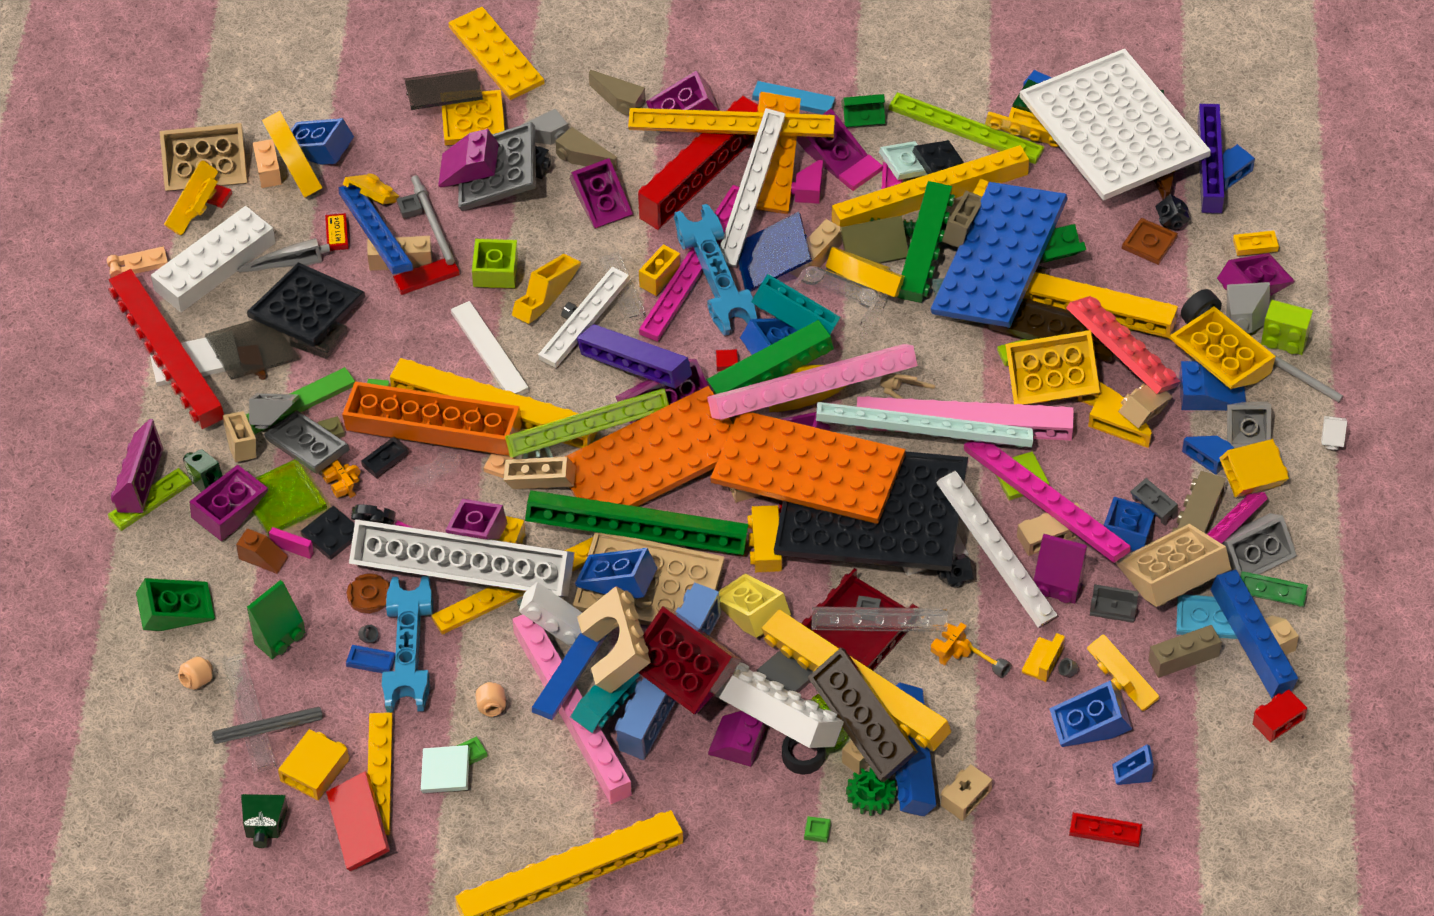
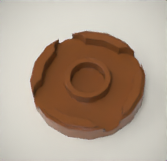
(374, 594)

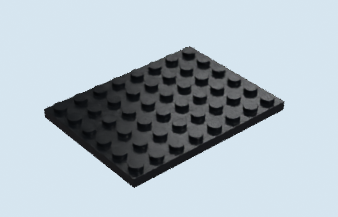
(913, 531)

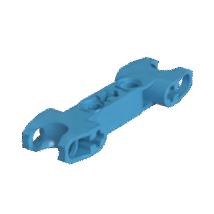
(703, 238)
(407, 678)

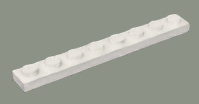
(751, 186)
(996, 549)

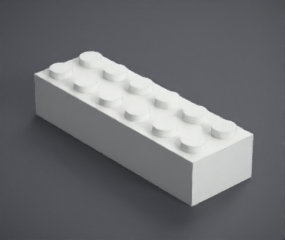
(213, 259)
(780, 708)

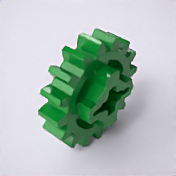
(870, 793)

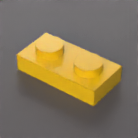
(1255, 243)

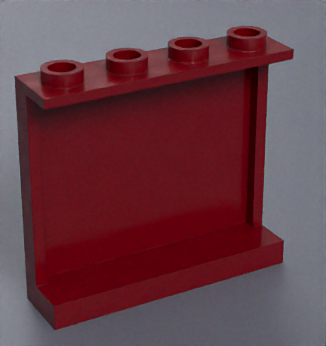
(864, 646)

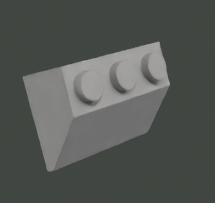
(1260, 545)

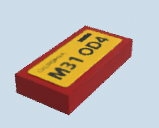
(336, 231)

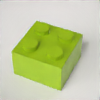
(495, 263)
(1286, 327)

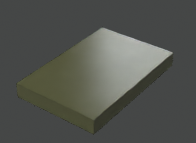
(876, 240)

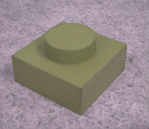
(333, 425)

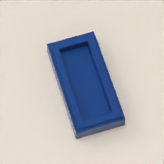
(370, 659)

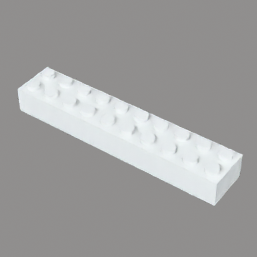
(460, 557)

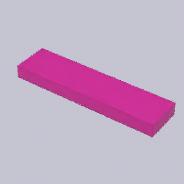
(1237, 516)

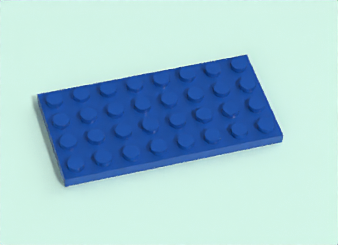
(999, 254)

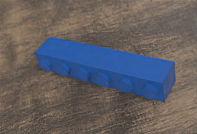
(1253, 633)
(915, 777)

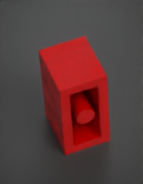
(1279, 715)

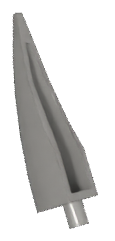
(303, 252)

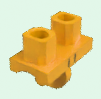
(345, 475)
(954, 646)

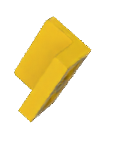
(1043, 657)

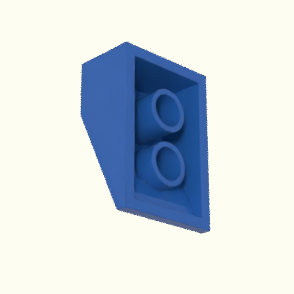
(323, 139)
(764, 332)
(1204, 391)
(1129, 522)
(626, 569)
(1091, 716)

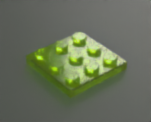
(289, 497)

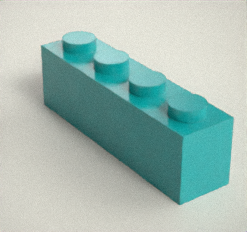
(792, 306)
(598, 704)

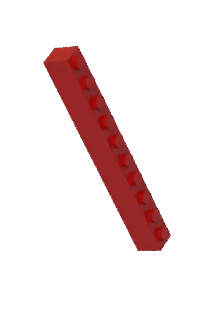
(166, 348)

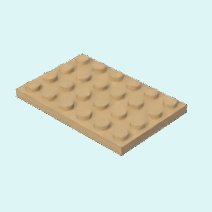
(674, 575)

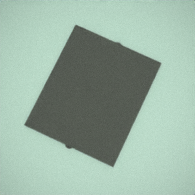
(443, 89)
(251, 348)

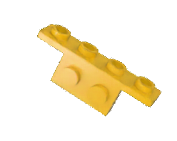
(1022, 124)
(193, 198)
(1122, 672)

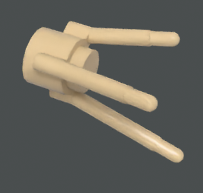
(893, 381)

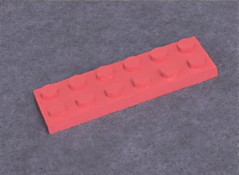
(1123, 344)

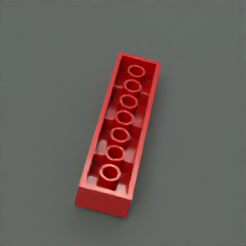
(691, 170)

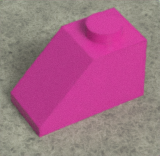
(808, 184)

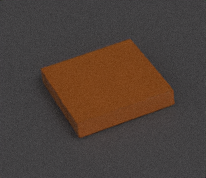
(1149, 241)

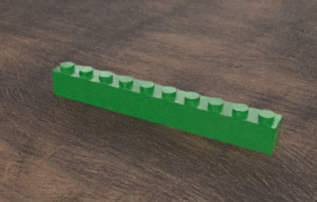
(636, 522)

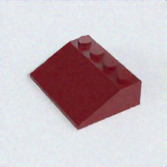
(685, 660)

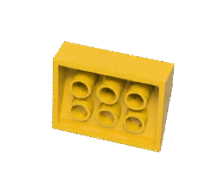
(1225, 349)
(1053, 368)

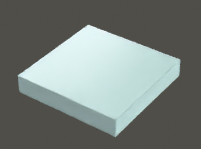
(902, 160)
(445, 769)

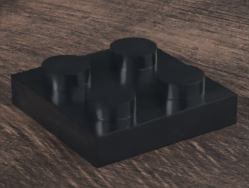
(937, 156)
(330, 532)

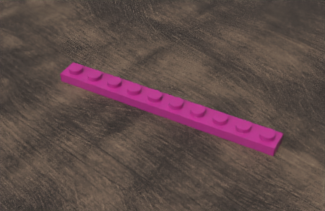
(683, 280)
(1048, 499)

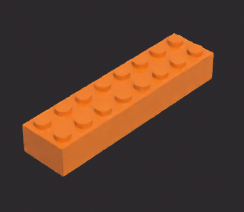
(431, 418)

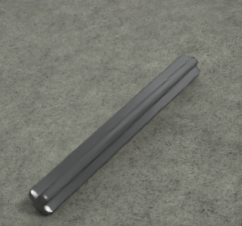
(267, 725)

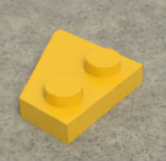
(372, 188)

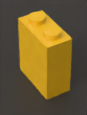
(1254, 468)
(313, 764)

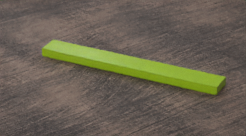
(962, 126)
(585, 423)

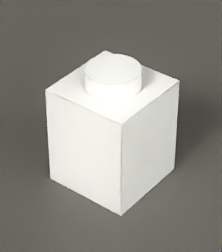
(1333, 432)

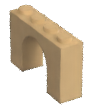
(630, 651)

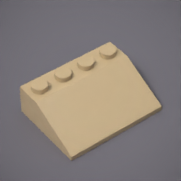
(217, 145)
(1174, 564)

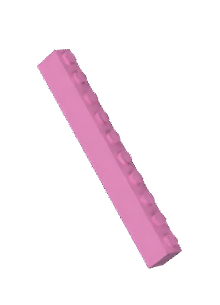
(812, 381)
(1046, 421)
(592, 745)

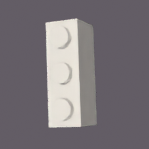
(551, 613)

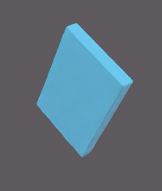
(1201, 611)

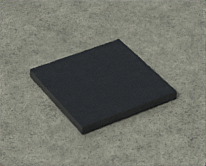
(306, 304)

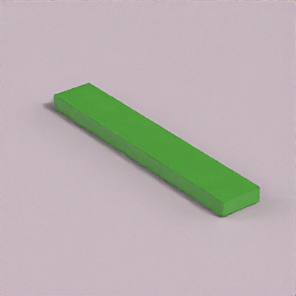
(316, 393)

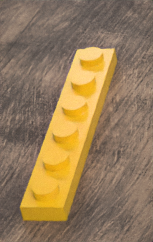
(381, 762)

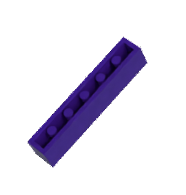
(1211, 167)
(634, 356)

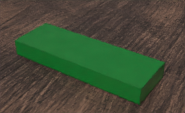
(1275, 589)

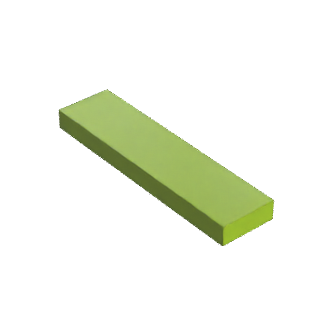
(159, 493)

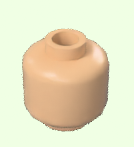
(195, 673)
(490, 699)

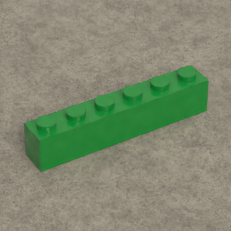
(925, 241)
(775, 360)

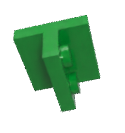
(863, 110)
(1063, 244)

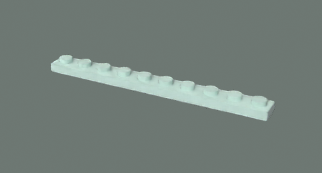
(924, 424)

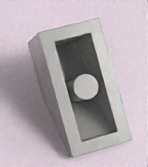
(549, 127)

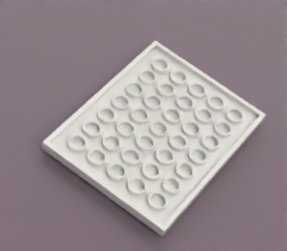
(1114, 124)

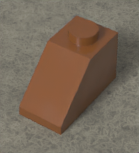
(260, 551)

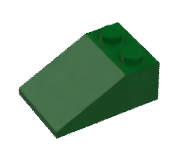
(173, 603)
(275, 621)

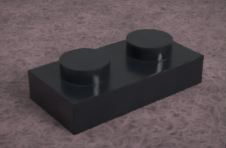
(384, 457)

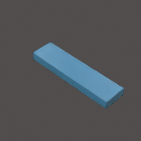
(809, 101)

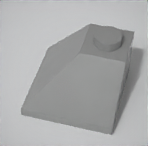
(1248, 304)
(267, 408)
(1248, 423)

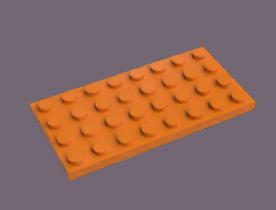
(652, 453)
(808, 466)

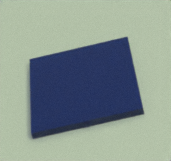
(774, 251)

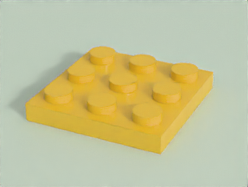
(473, 116)

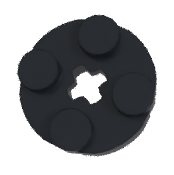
(372, 514)

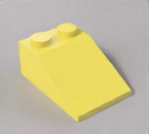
(751, 603)

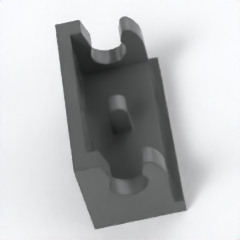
(1155, 500)
(1114, 603)

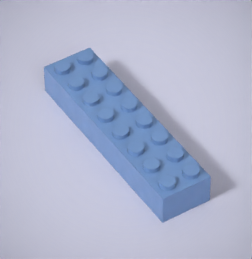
(650, 705)

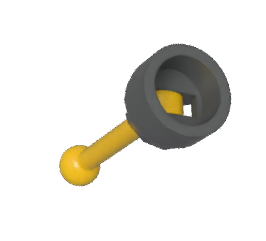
(999, 666)

